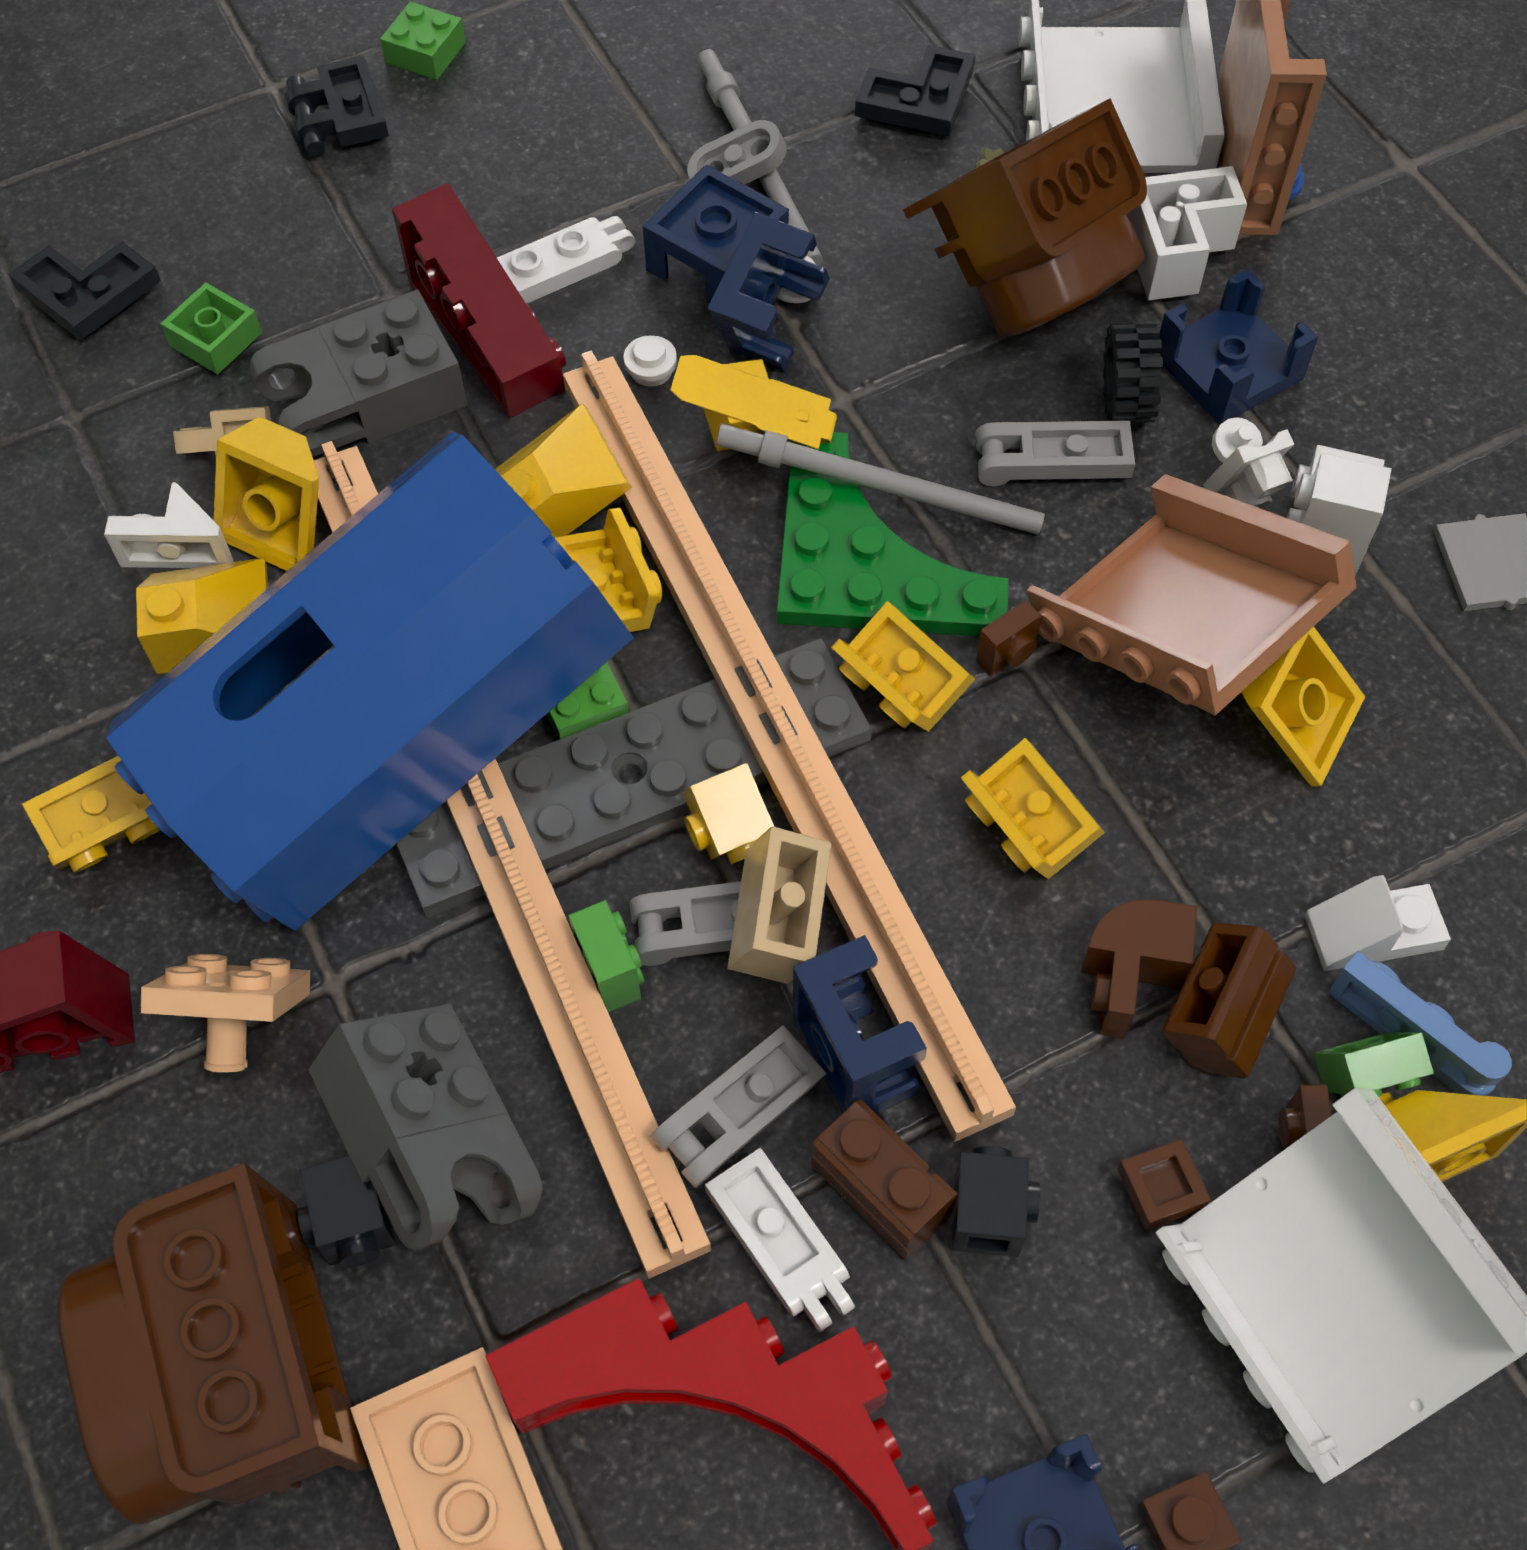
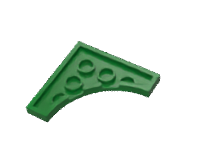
(848, 564)

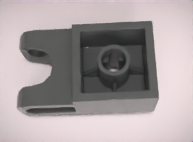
(362, 374)
(424, 1122)

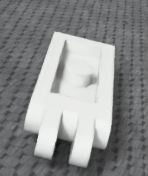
(566, 256)
(781, 1238)

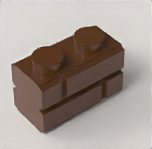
(1229, 999)
(882, 1178)

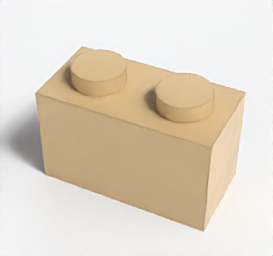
(779, 904)

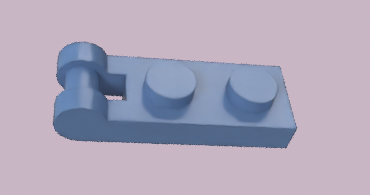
(1386, 1005)

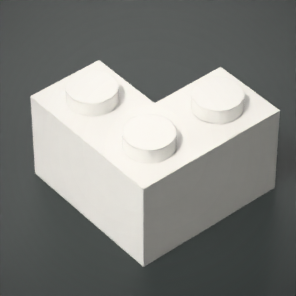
(1182, 223)
(1341, 496)

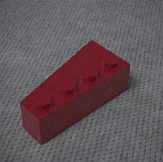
(477, 301)
(59, 997)

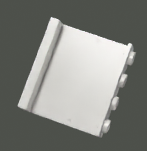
(1154, 75)
(1350, 1287)

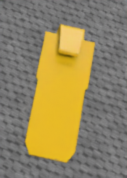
(755, 400)

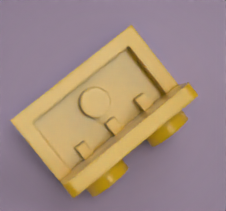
(618, 569)
(904, 667)
(1033, 809)
(88, 815)

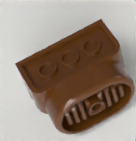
(1045, 220)
(205, 1353)

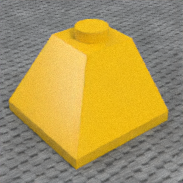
(566, 473)
(266, 492)
(191, 604)
(1306, 704)
(1457, 1129)

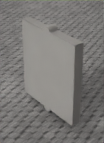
(1486, 560)

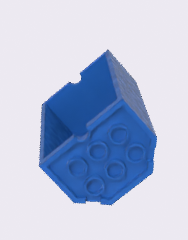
(449, 644)

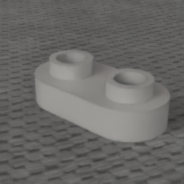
(743, 152)

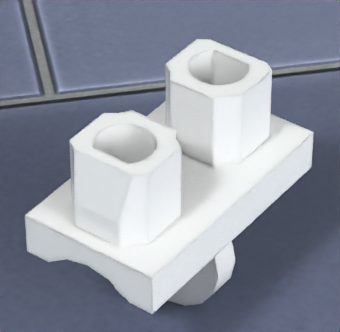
(1248, 468)

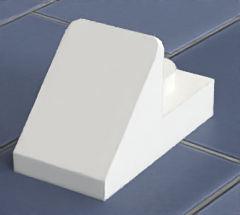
(178, 540)
(1376, 923)

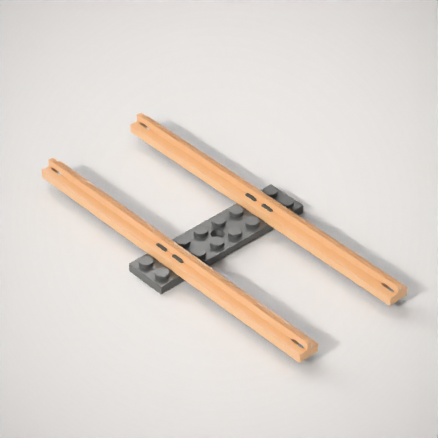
(568, 799)

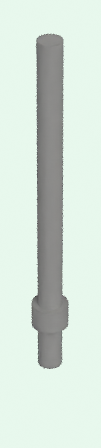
(726, 95)
(775, 449)

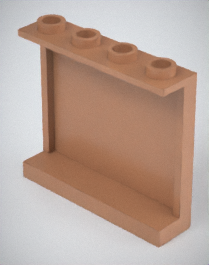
(1265, 110)
(1200, 595)

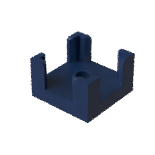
(704, 225)
(763, 263)
(1232, 355)
(827, 1020)
(1038, 1506)

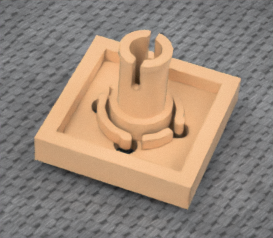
(227, 999)

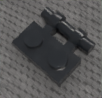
(352, 105)

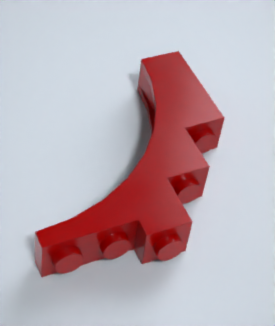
(818, 1401)

